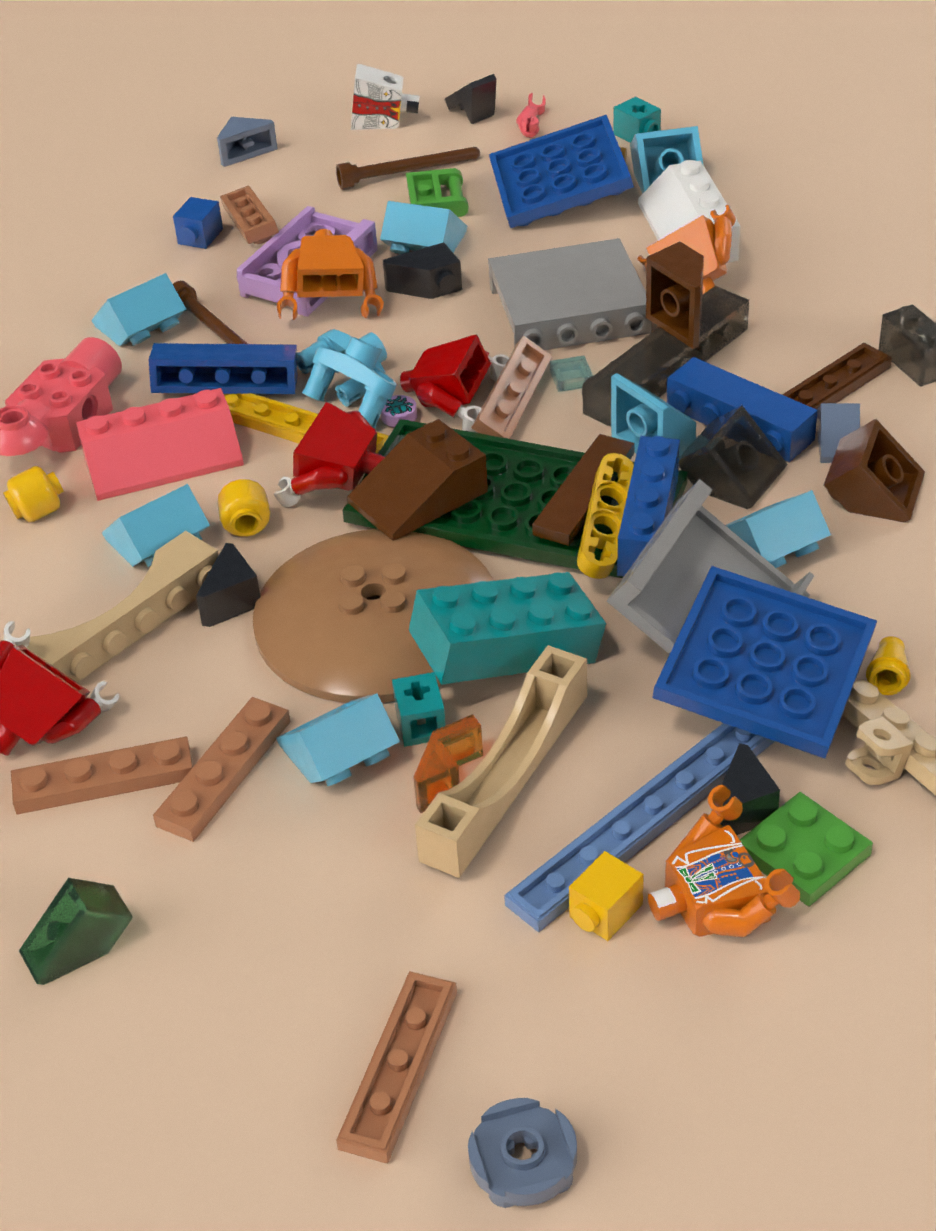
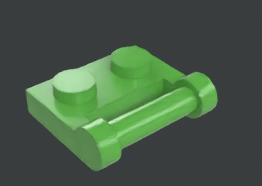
(426, 191)

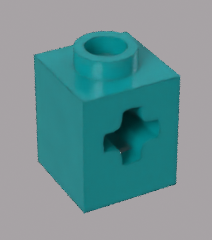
(635, 117)
(418, 699)

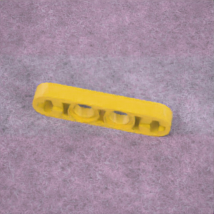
(605, 514)

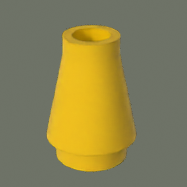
(889, 667)

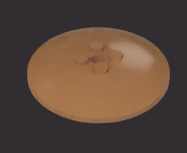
(334, 641)

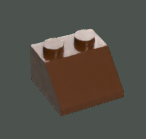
(676, 292)
(874, 475)

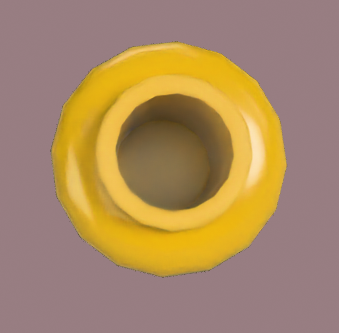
(33, 494)
(243, 507)

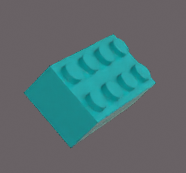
(503, 625)

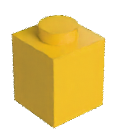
(605, 896)

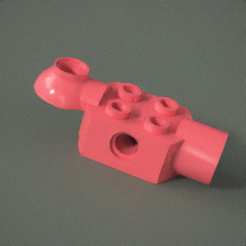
(58, 396)

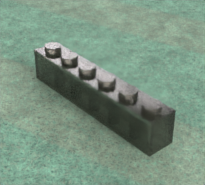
(662, 354)

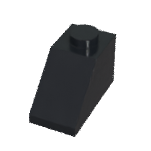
(424, 272)

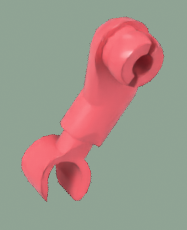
(527, 119)

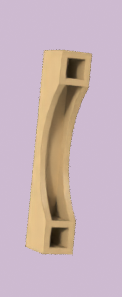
(166, 589)
(466, 815)

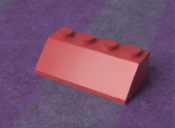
(159, 443)

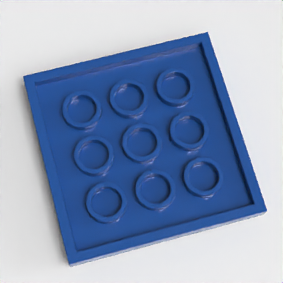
(560, 171)
(766, 661)

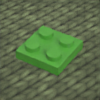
(808, 845)

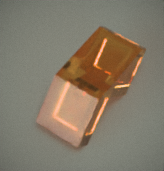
(443, 755)

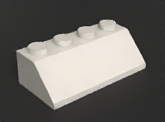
(682, 196)

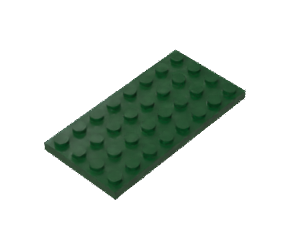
(519, 486)

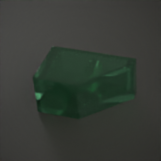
(75, 929)

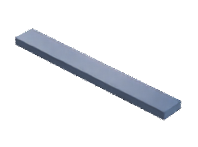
(632, 823)

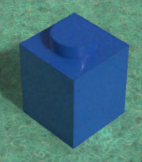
(198, 222)

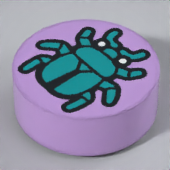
(399, 408)

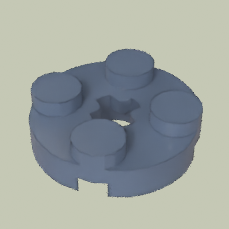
(528, 1180)

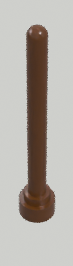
(350, 174)
(189, 299)

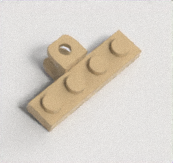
(890, 740)

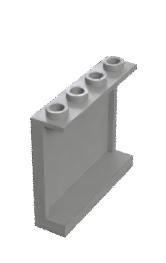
(571, 294)
(675, 562)

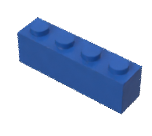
(223, 366)
(710, 392)
(648, 496)

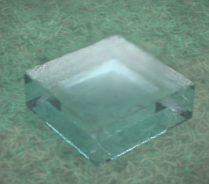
(570, 372)

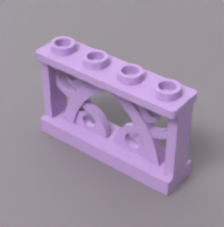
(262, 271)

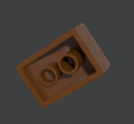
(421, 480)

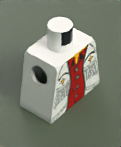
(379, 99)

